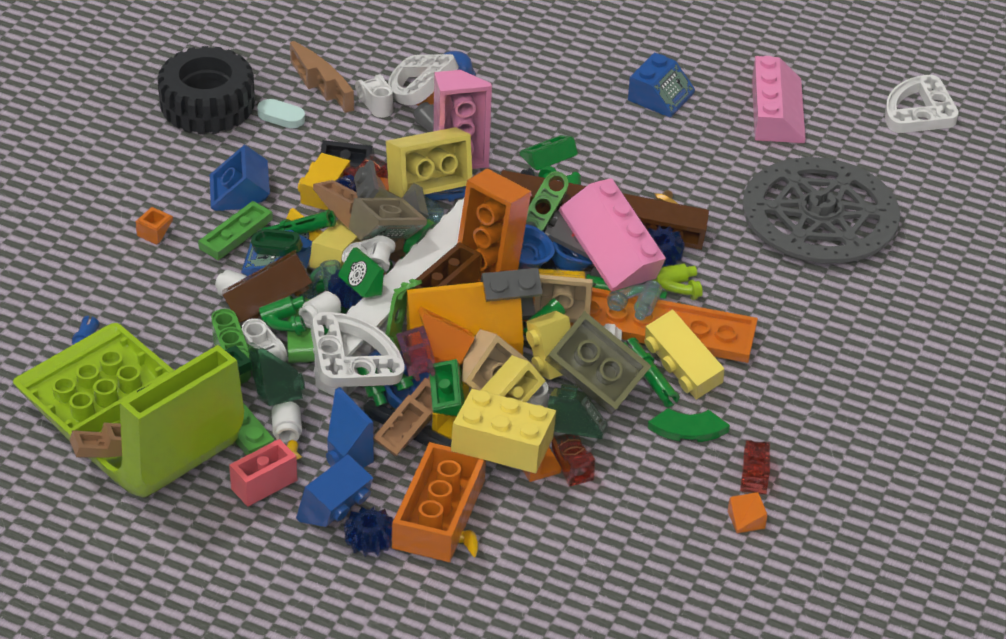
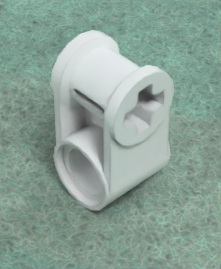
(376, 95)
(376, 248)
(259, 333)

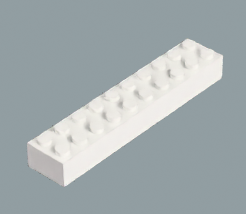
(377, 308)

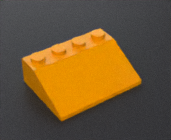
(468, 308)

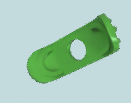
(399, 301)

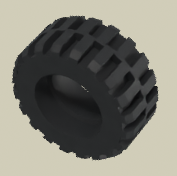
(206, 90)

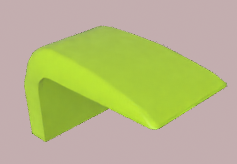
(164, 427)

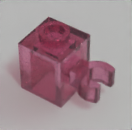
(416, 352)

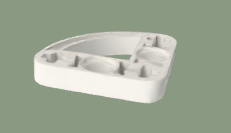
(423, 68)
(908, 119)
(345, 366)

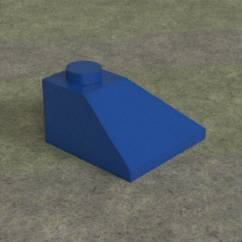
(349, 432)

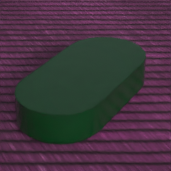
(276, 242)

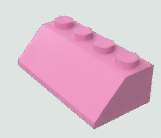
(777, 101)
(466, 104)
(612, 235)

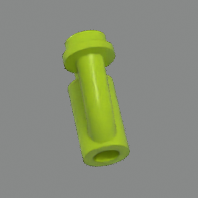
(672, 277)

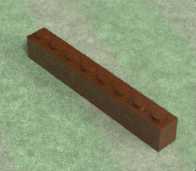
(688, 220)

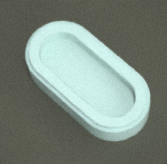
(281, 113)

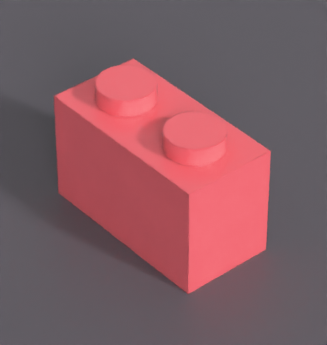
(263, 472)

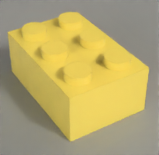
(431, 160)
(503, 430)

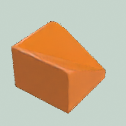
(153, 225)
(747, 512)

